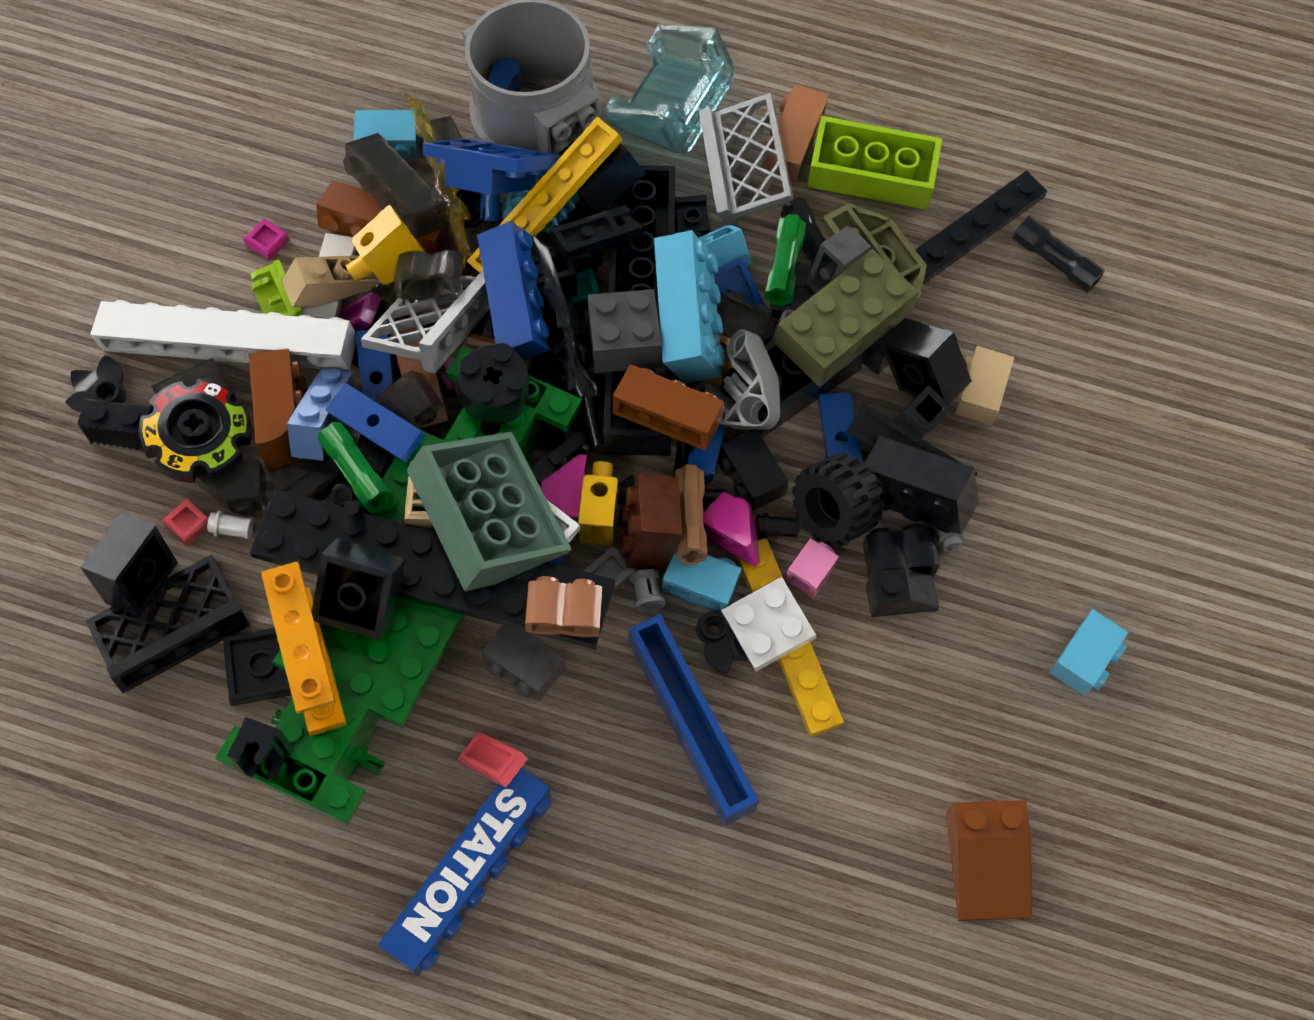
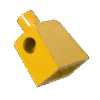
(380, 246)
(598, 506)

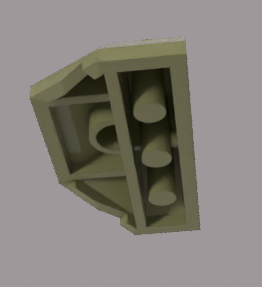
(883, 238)

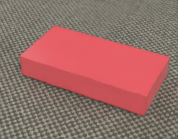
(492, 759)

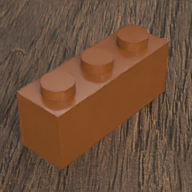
(668, 406)

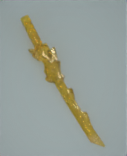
(455, 208)

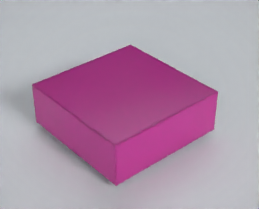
(266, 239)

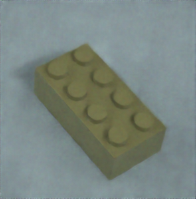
(845, 317)

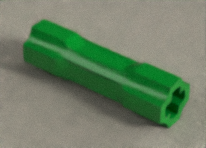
(782, 277)
(365, 482)

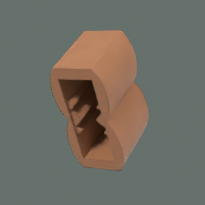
(563, 608)

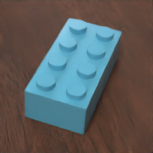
(688, 307)

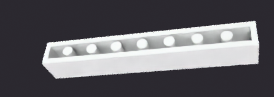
(222, 334)

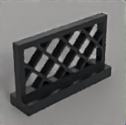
(177, 642)

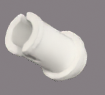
(229, 525)

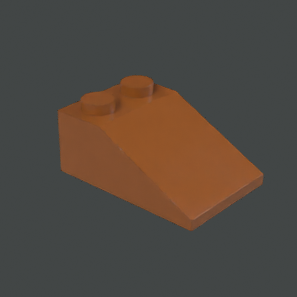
(991, 859)

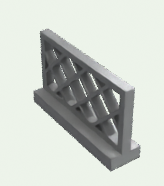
(722, 169)
(436, 341)

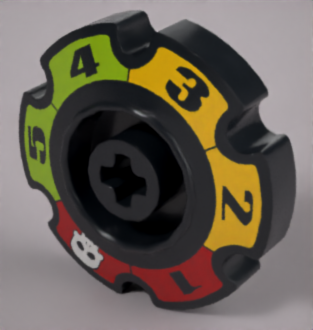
(171, 426)

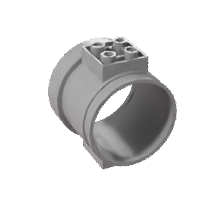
(546, 44)

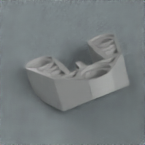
(758, 371)

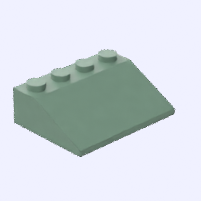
(486, 508)

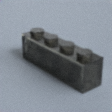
(394, 183)

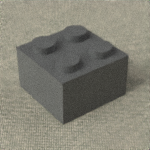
(624, 330)

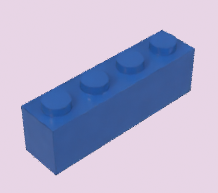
(513, 289)

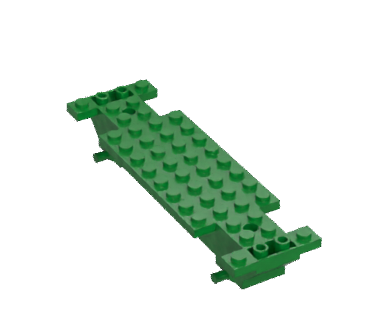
(390, 673)

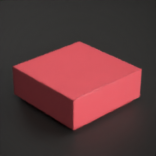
(186, 522)

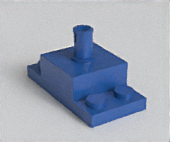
(489, 169)

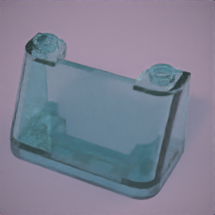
(686, 75)

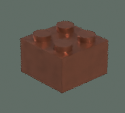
(651, 522)

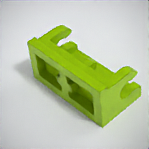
(271, 292)

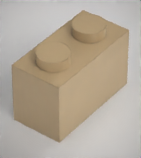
(989, 378)

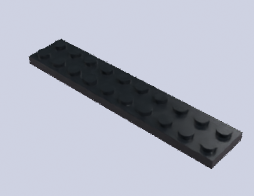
(304, 528)

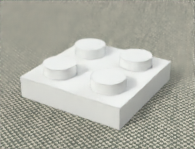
(768, 624)

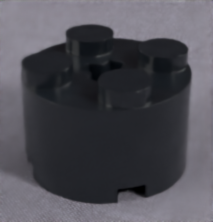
(493, 383)

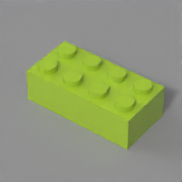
(874, 162)

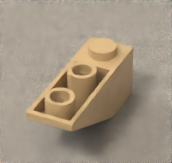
(323, 281)

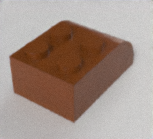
(276, 392)

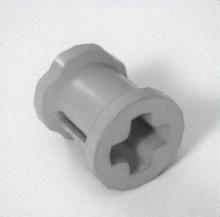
(647, 590)

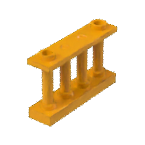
(303, 649)

